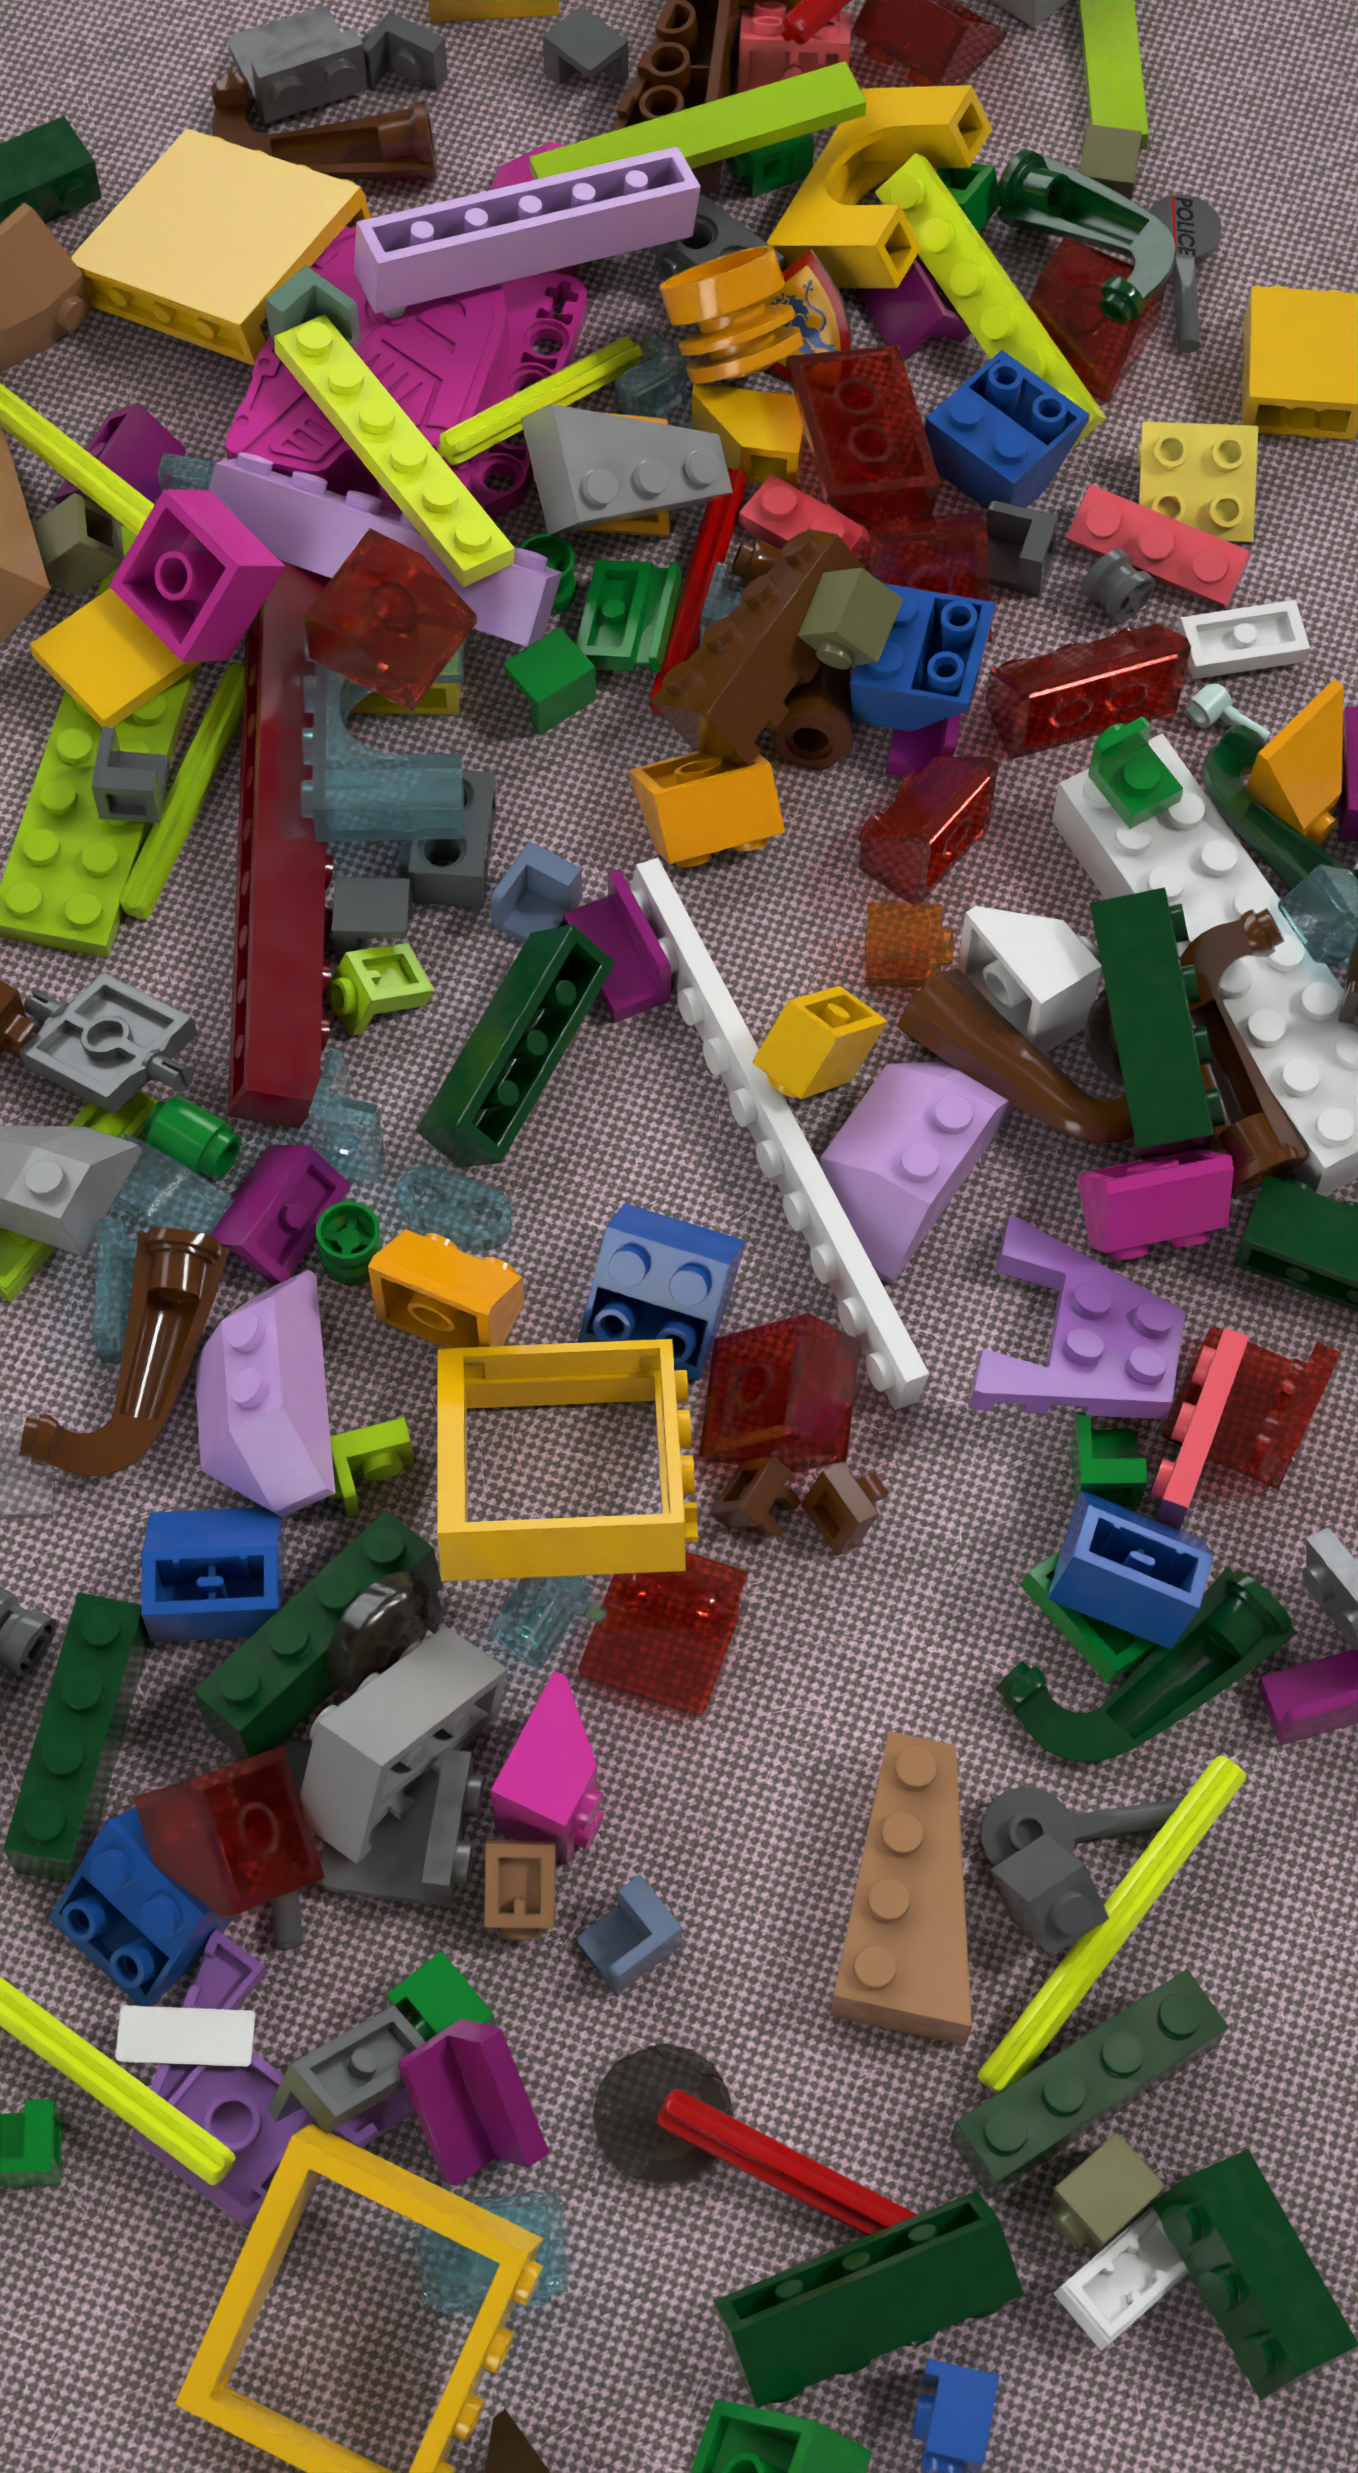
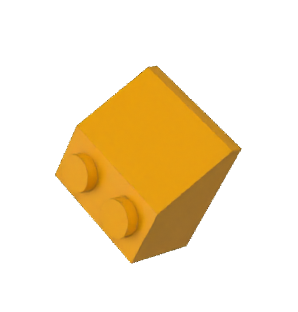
(706, 806)
(444, 1293)

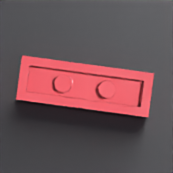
(1159, 546)
(1197, 1427)

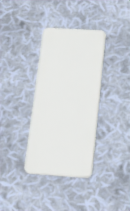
(185, 2036)

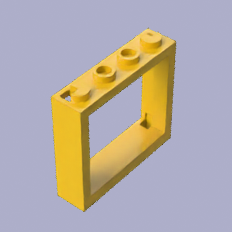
(561, 1377)
(305, 2158)

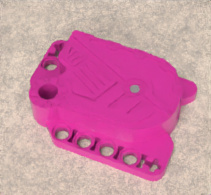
(438, 364)

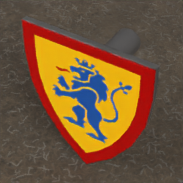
(817, 309)

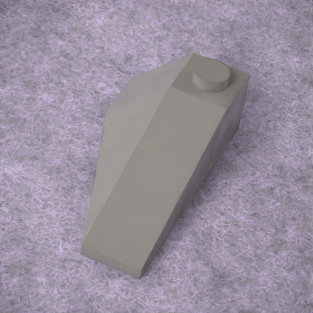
(60, 1181)

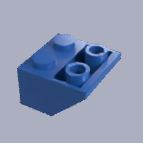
(1003, 433)
(926, 663)
(662, 1283)
(1130, 1570)
(211, 1573)
(134, 1915)

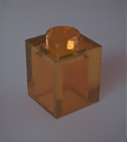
(905, 944)

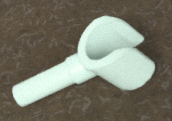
(1215, 703)

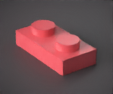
(783, 511)

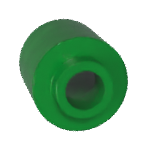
(192, 1137)

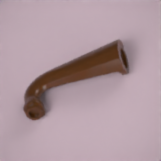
(363, 148)
(820, 711)
(980, 1042)
(1255, 1125)
(167, 1314)

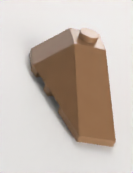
(39, 289)

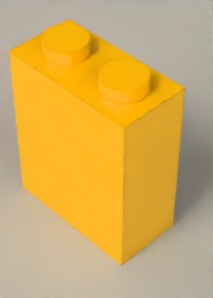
(1301, 362)

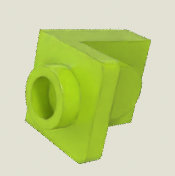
(377, 983)
(370, 1453)

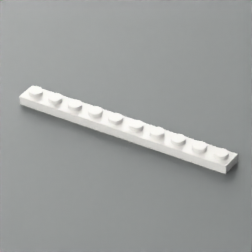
(781, 1145)

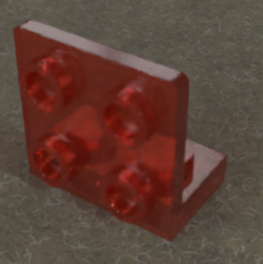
(1264, 1409)
(667, 1633)

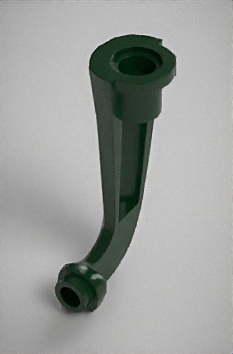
(1062, 202)
(1272, 839)
(1222, 1643)

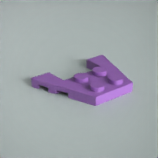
(1109, 1340)
(235, 2099)

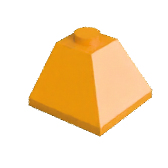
(1302, 767)

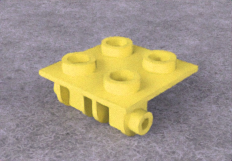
(1201, 475)

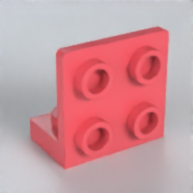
(769, 58)

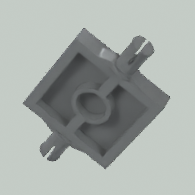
(108, 1042)

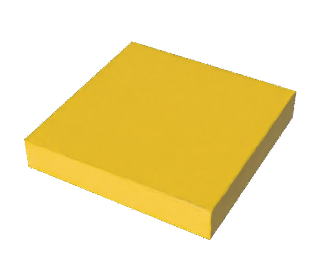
(108, 659)

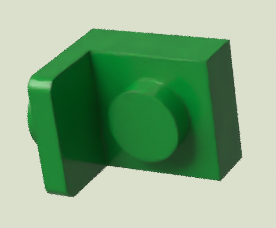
(1132, 773)

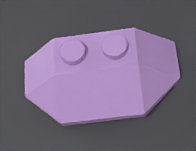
(909, 1155)
(267, 1400)

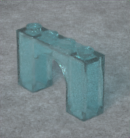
(369, 792)

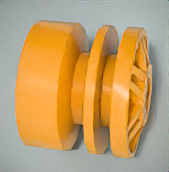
(735, 326)

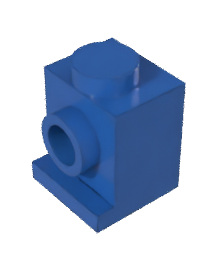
(955, 2418)

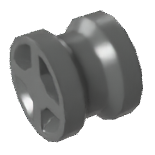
(1118, 586)

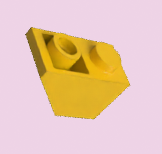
(756, 429)

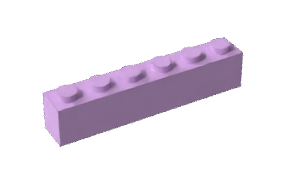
(525, 229)
(321, 529)

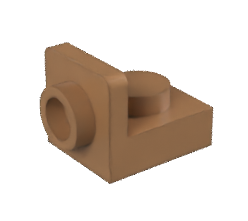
(520, 1887)

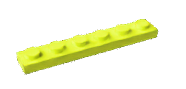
(978, 282)
(394, 450)

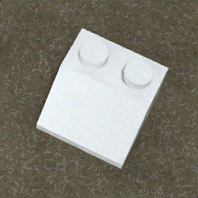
(1031, 972)

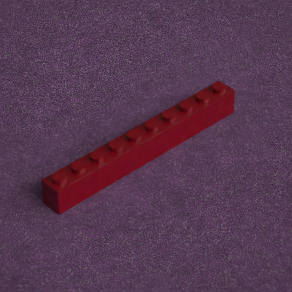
(278, 876)

